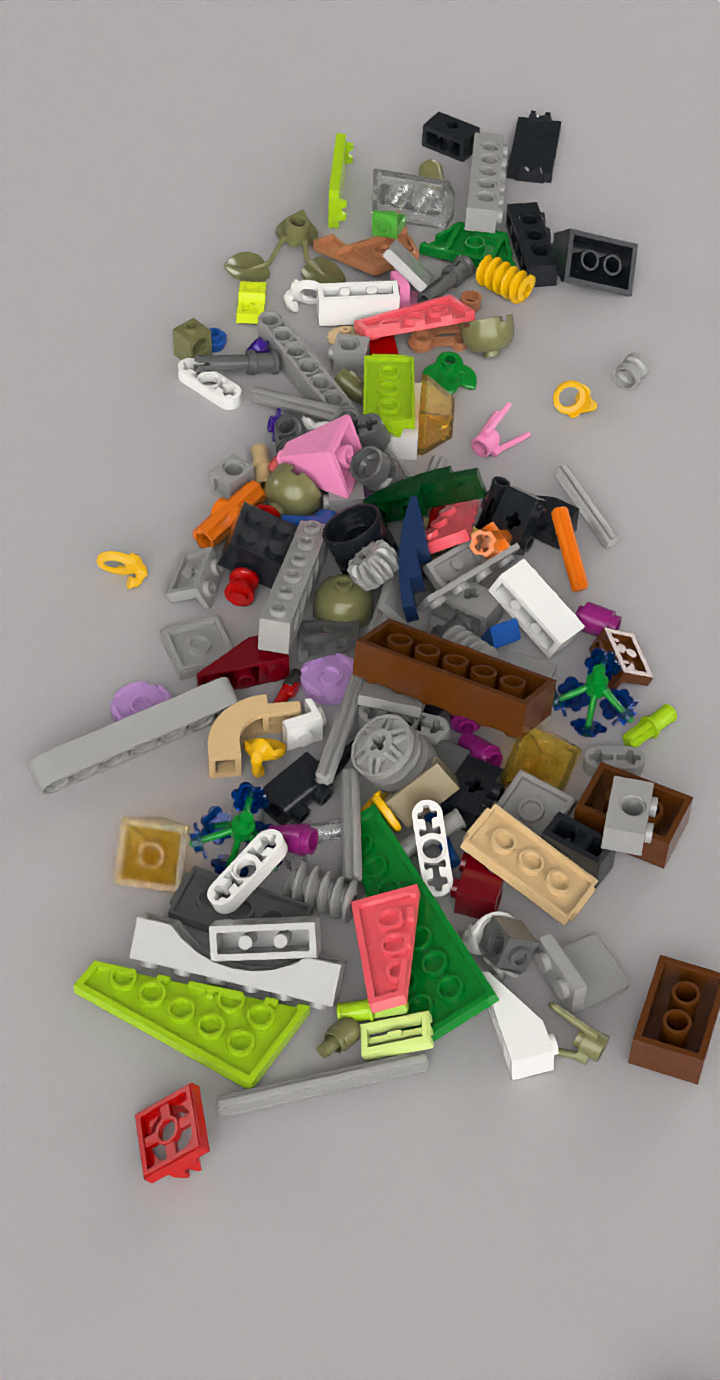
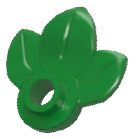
(451, 375)

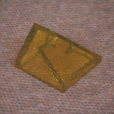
(435, 416)
(544, 757)
(151, 853)

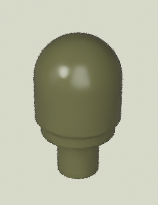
(340, 1037)

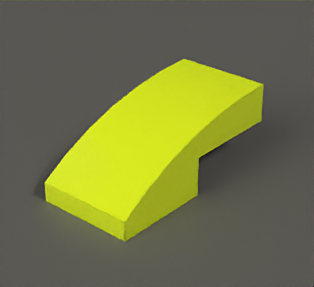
(250, 301)

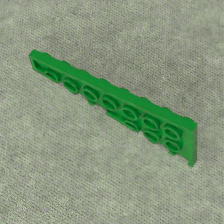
(442, 969)

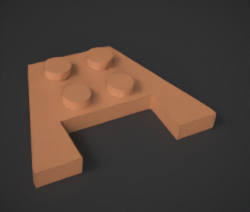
(365, 254)

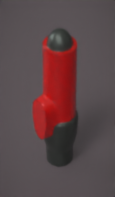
(289, 687)

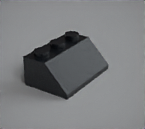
(594, 261)

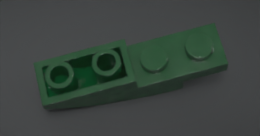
(432, 490)

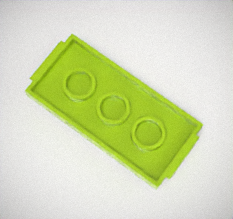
(340, 159)
(390, 390)

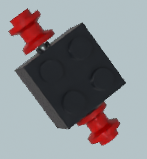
(254, 551)

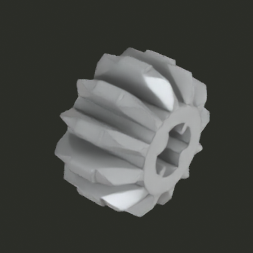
(373, 565)

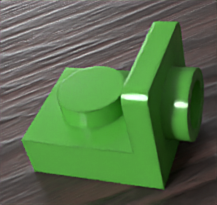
(387, 223)

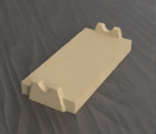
(529, 864)

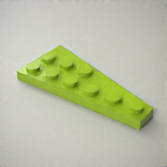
(203, 1021)

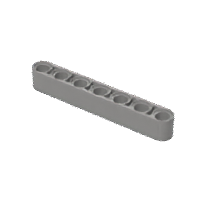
(132, 736)

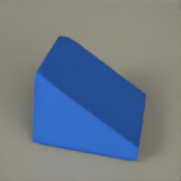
(502, 633)

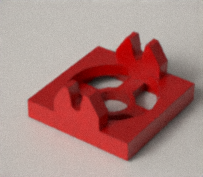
(150, 1129)

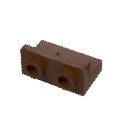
(629, 655)

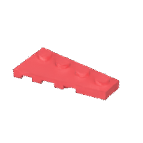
(416, 317)
(452, 525)
(386, 944)

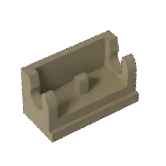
(433, 784)

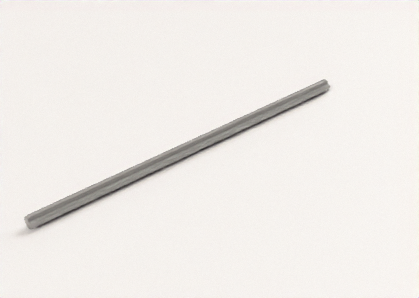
(348, 708)

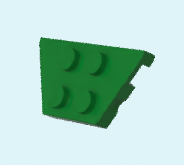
(473, 244)

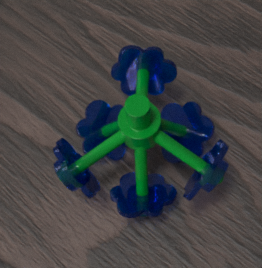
(578, 695)
(218, 826)

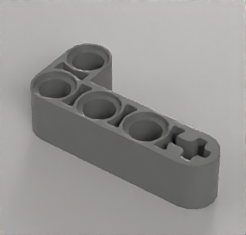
(369, 429)

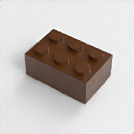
(670, 817)
(677, 1020)

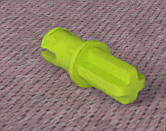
(650, 726)
(361, 1011)

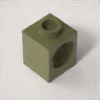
(191, 340)

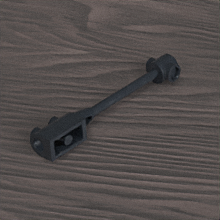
(297, 789)

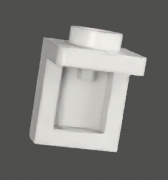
(304, 728)

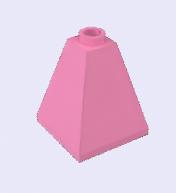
(325, 455)

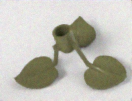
(296, 232)

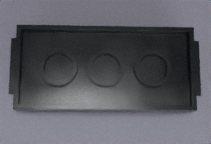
(534, 148)

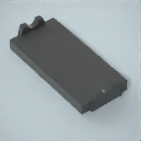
(195, 910)

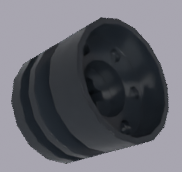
(355, 529)

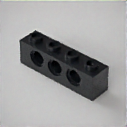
(531, 242)

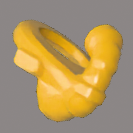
(583, 399)
(133, 564)
(262, 750)
(390, 818)

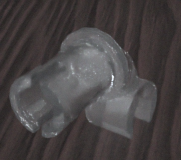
(327, 831)

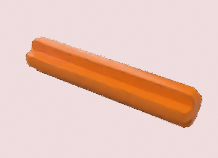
(569, 549)

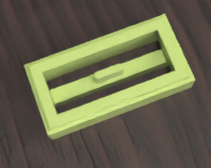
(396, 1041)

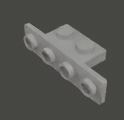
(459, 567)

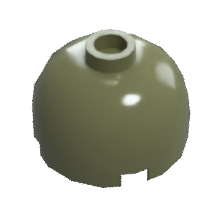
(488, 335)
(291, 492)
(342, 600)

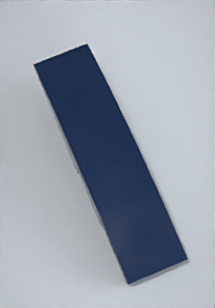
(412, 554)

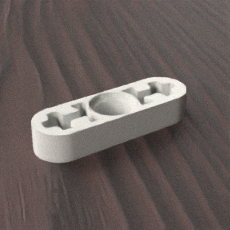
(223, 394)
(437, 823)
(247, 885)

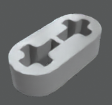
(614, 756)

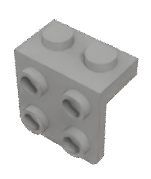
(580, 971)

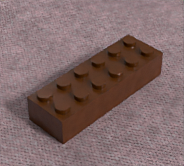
(454, 678)

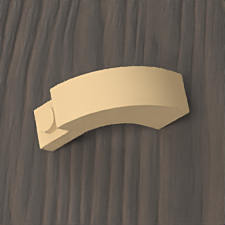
(240, 723)

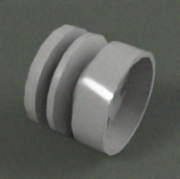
(390, 752)

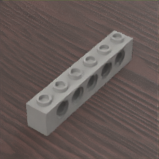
(486, 183)
(293, 588)

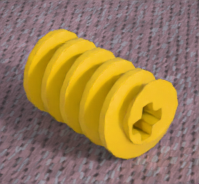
(504, 279)

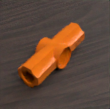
(223, 513)
(490, 541)

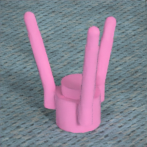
(488, 439)

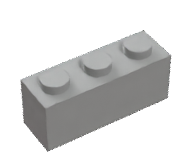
(265, 938)

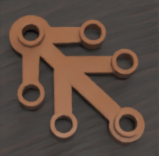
(425, 340)

